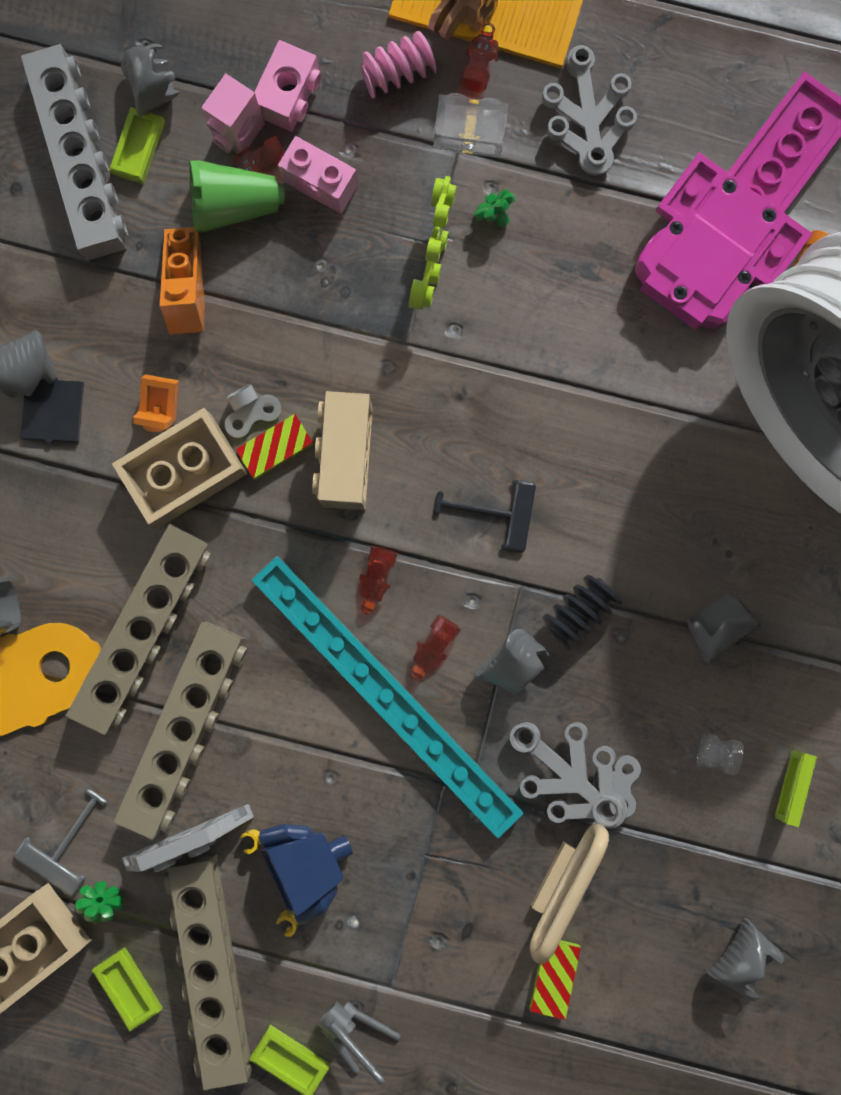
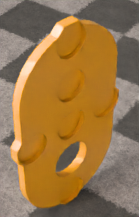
(24, 691)

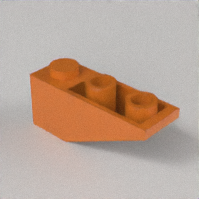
(182, 281)

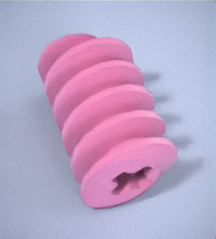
(397, 63)

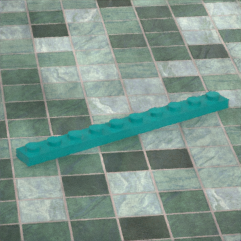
(388, 697)

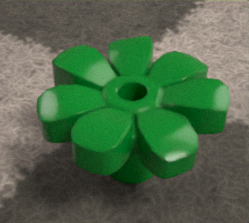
(495, 208)
(99, 903)

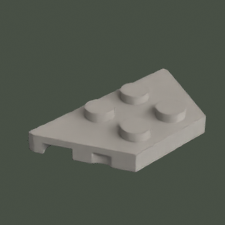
(191, 841)

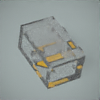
(470, 125)

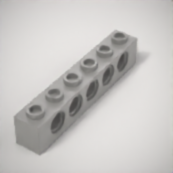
(45, 72)

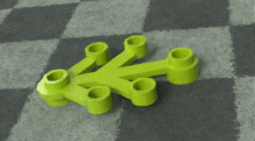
(442, 199)

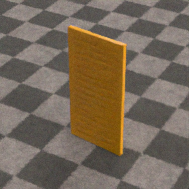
(522, 27)

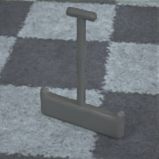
(48, 867)

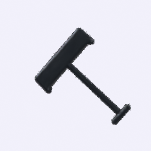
(519, 515)

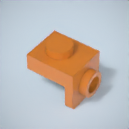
(157, 403)

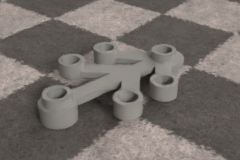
(589, 115)
(573, 777)

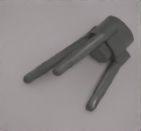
(337, 1025)

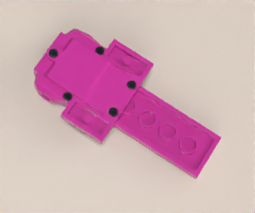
(733, 223)

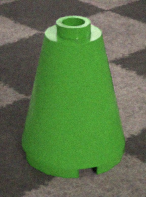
(230, 195)

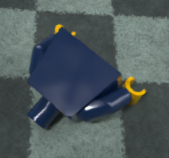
(301, 868)

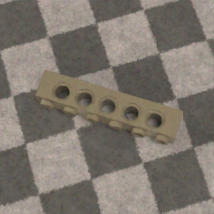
(88, 706)
(136, 810)
(212, 1065)

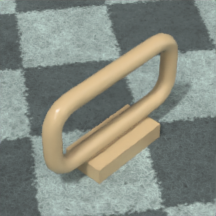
(564, 889)

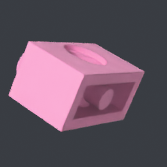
(287, 67)
(232, 115)
(318, 174)

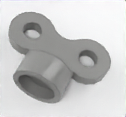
(248, 409)
(623, 781)

